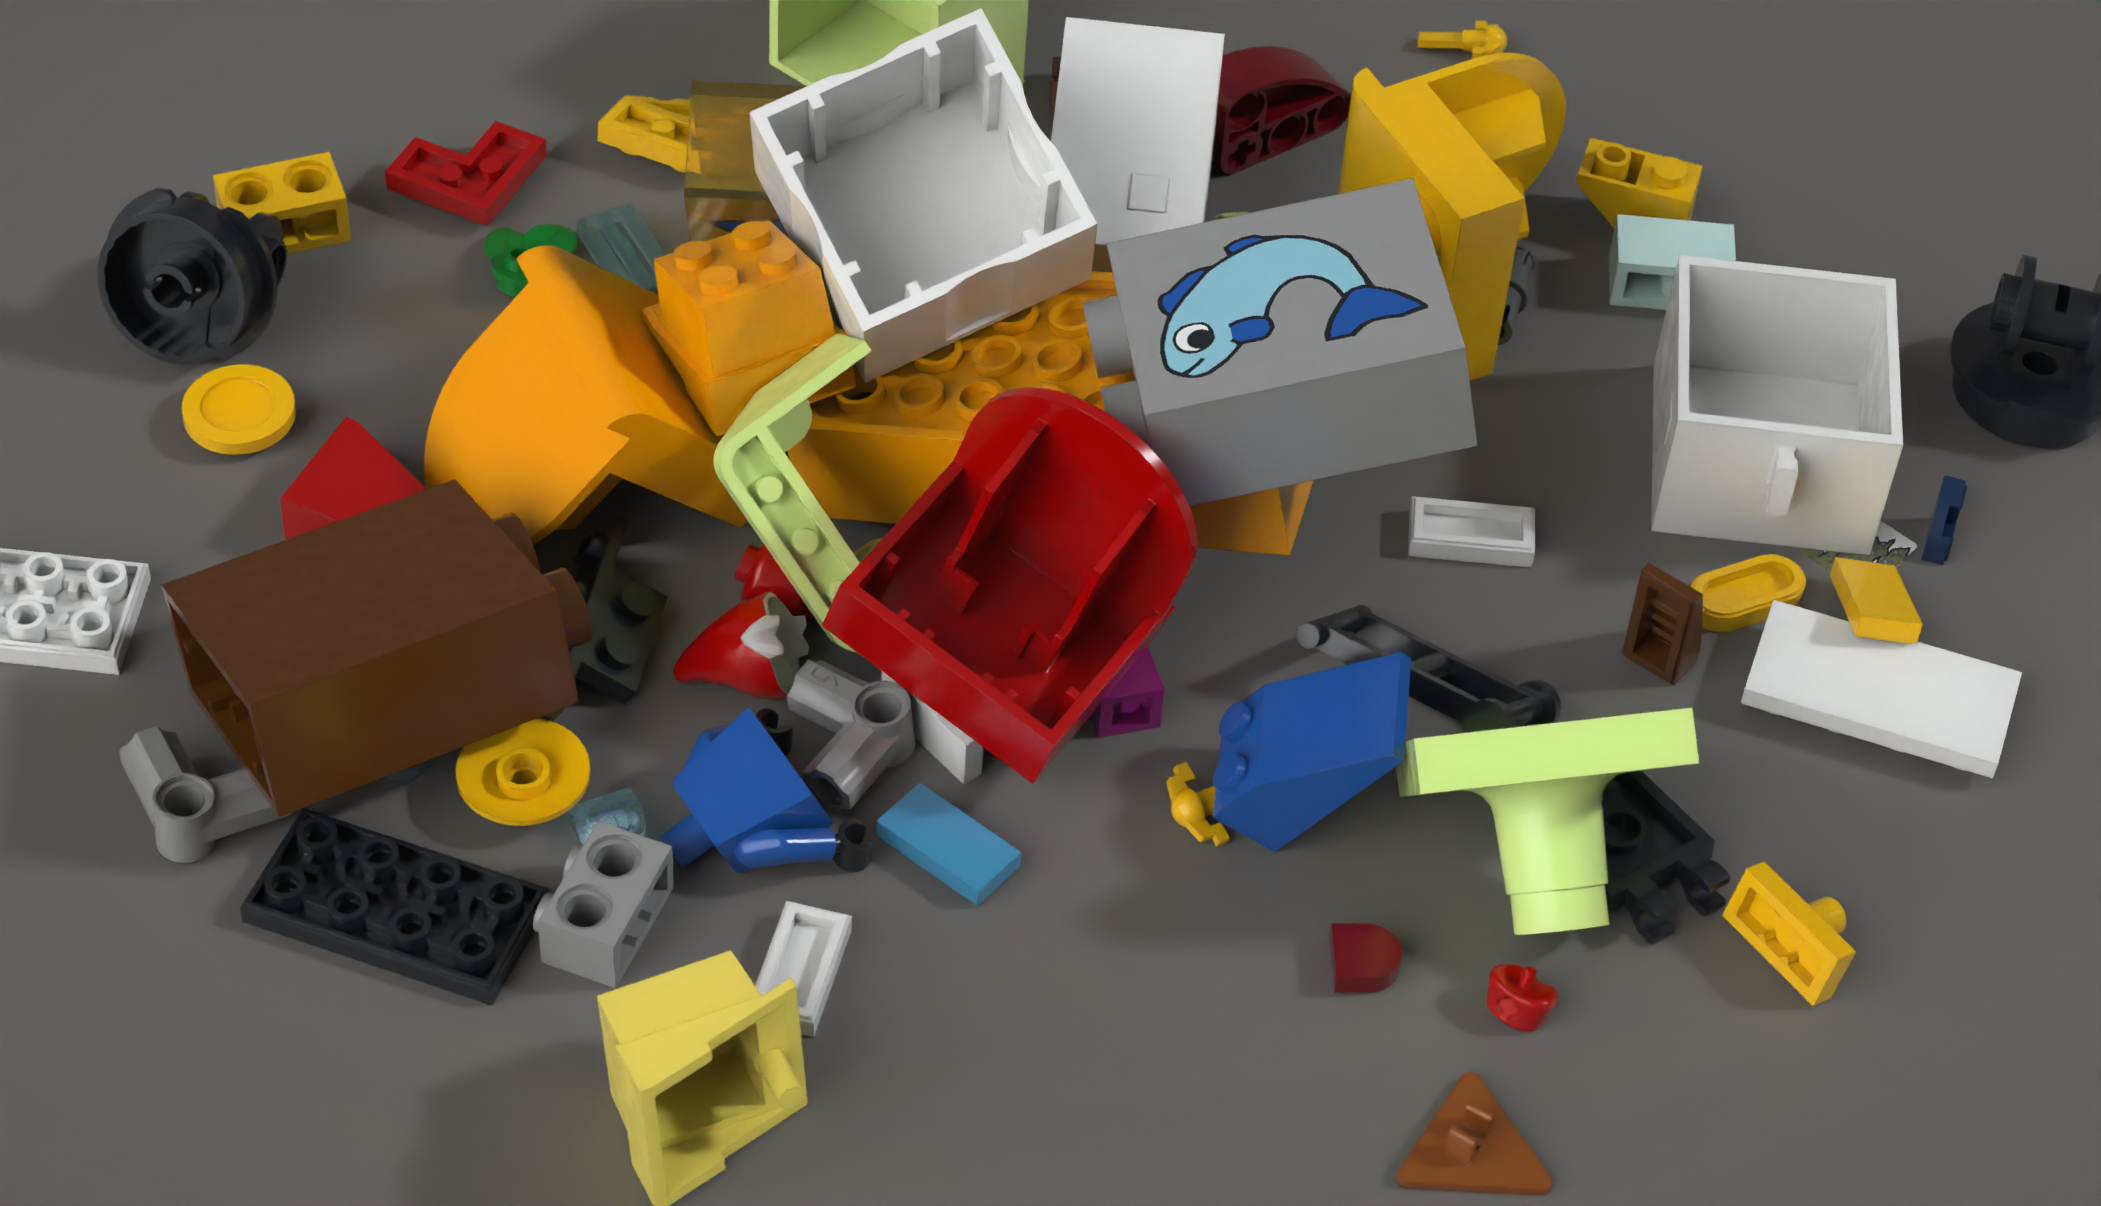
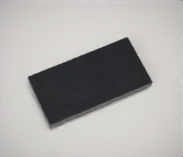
(395, 906)

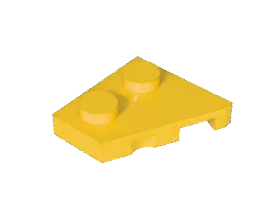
(648, 129)

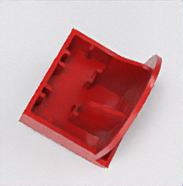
(1024, 575)

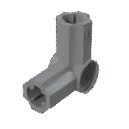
(870, 727)
(185, 807)

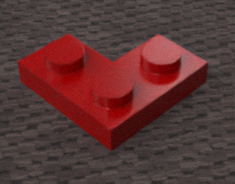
(468, 184)

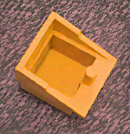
(740, 317)

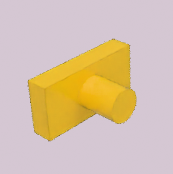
(1792, 934)

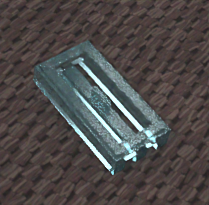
(604, 257)

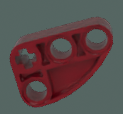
(1273, 104)

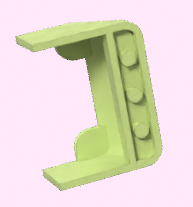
(772, 492)

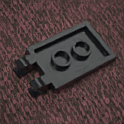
(1649, 845)

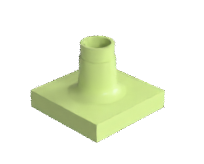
(1548, 801)

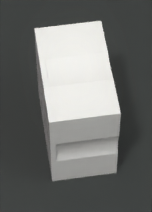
(924, 193)

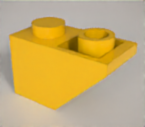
(1637, 182)

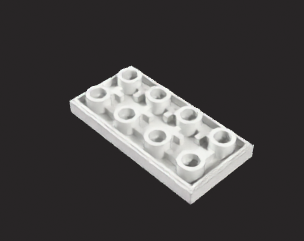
(68, 609)
(1882, 690)

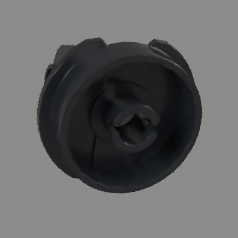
(190, 276)
(2032, 361)

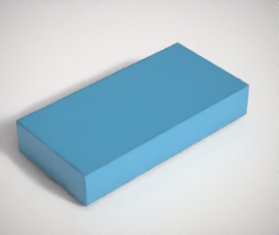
(948, 844)

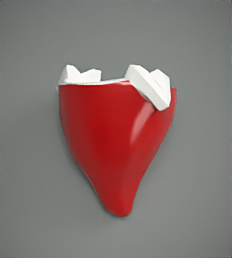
(749, 649)

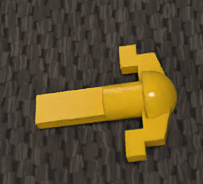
(1482, 41)
(1192, 807)

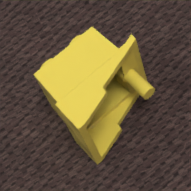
(700, 1068)

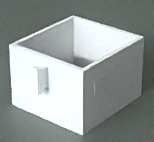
(1137, 124)
(1776, 405)

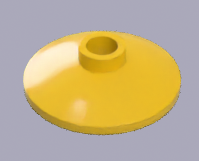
(535, 753)

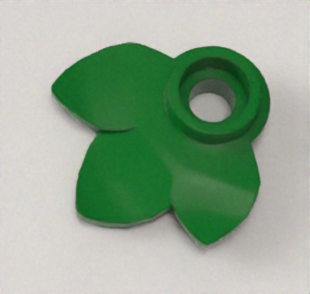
(506, 245)

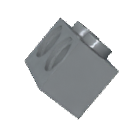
(604, 903)

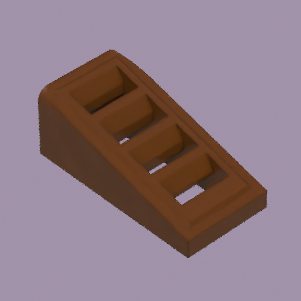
(1664, 625)

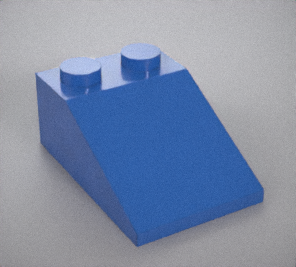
(1309, 746)

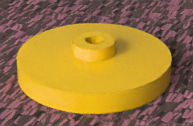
(238, 409)

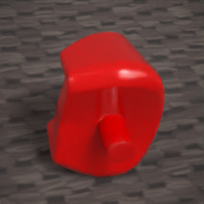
(1519, 997)

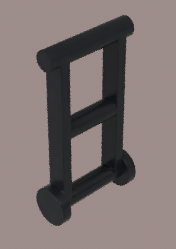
(1463, 693)

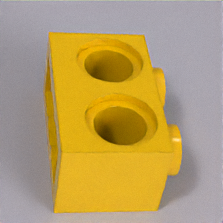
(299, 192)

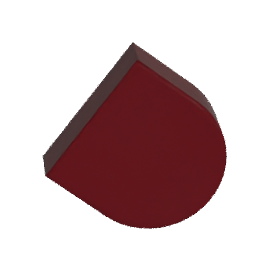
(1363, 957)

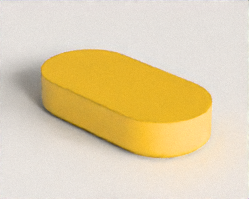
(1745, 591)

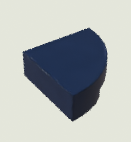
(1944, 520)

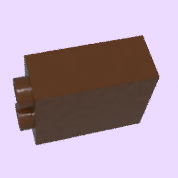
(376, 643)

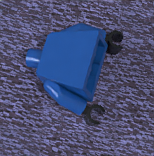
(756, 804)

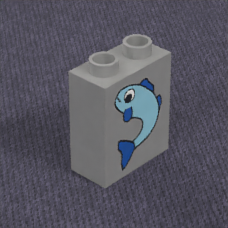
(1285, 344)

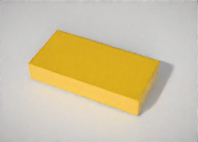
(1875, 601)

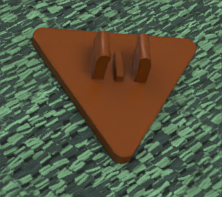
(1473, 1148)

